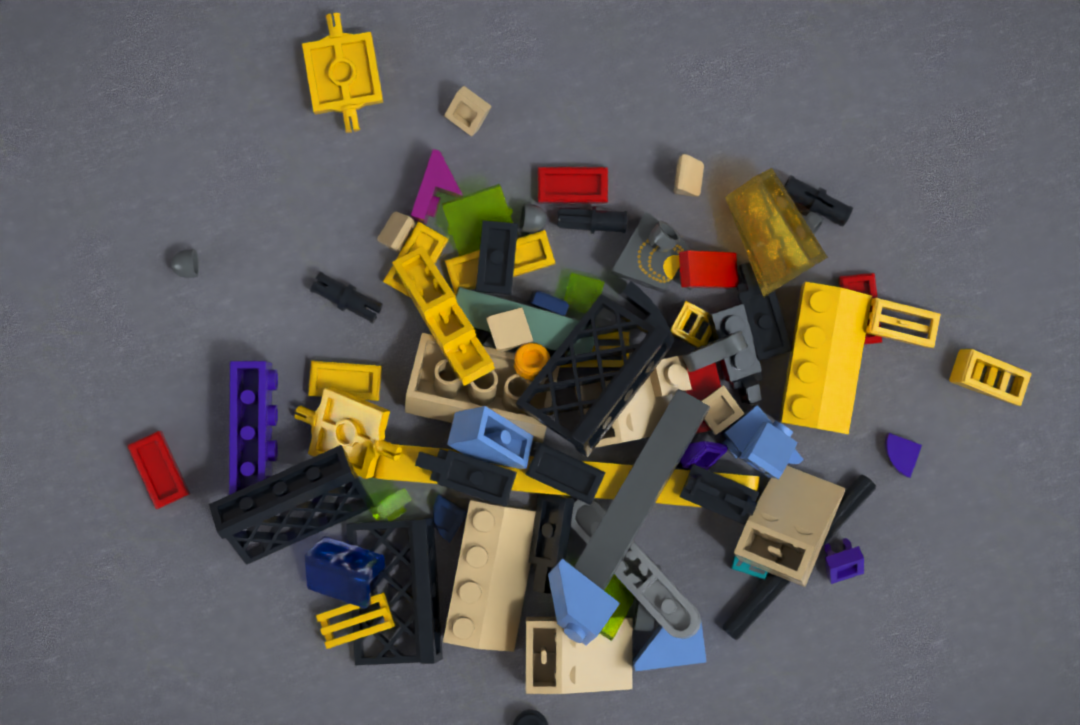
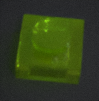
(582, 292)
(391, 506)

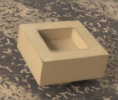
(467, 111)
(670, 376)
(722, 410)

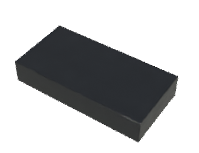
(565, 473)

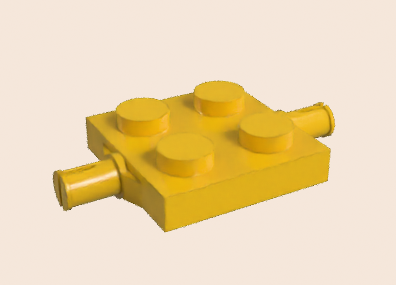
(342, 72)
(349, 423)

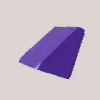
(703, 454)

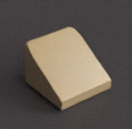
(688, 176)
(396, 231)
(509, 329)

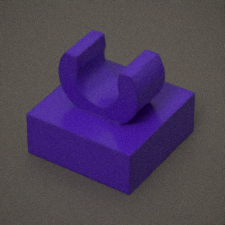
(843, 564)

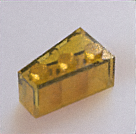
(773, 231)

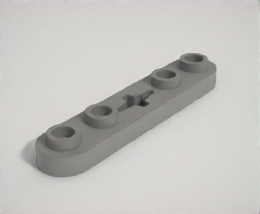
(657, 593)

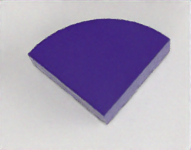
(902, 453)

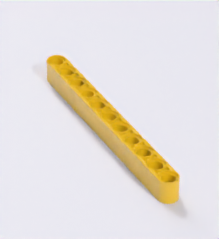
(405, 470)

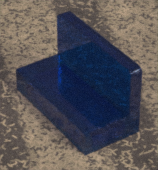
(342, 571)

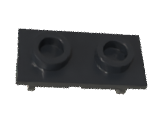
(719, 494)

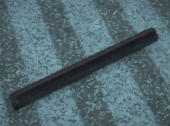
(773, 584)

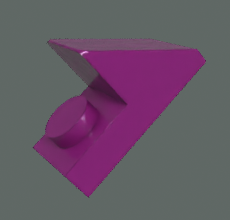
(436, 179)

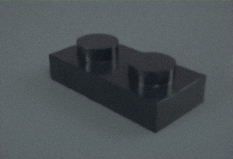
(497, 257)

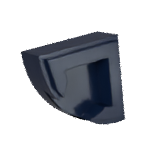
(549, 302)
(447, 517)

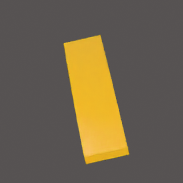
(443, 315)

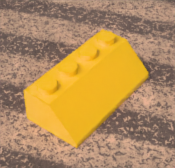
(825, 358)

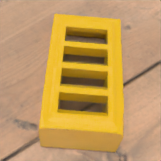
(681, 319)
(969, 368)

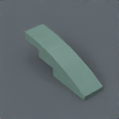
(546, 327)

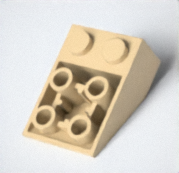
(637, 418)
(790, 525)
(566, 667)

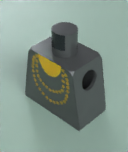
(644, 264)

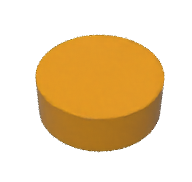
(530, 360)

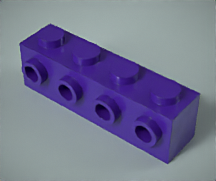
(251, 423)

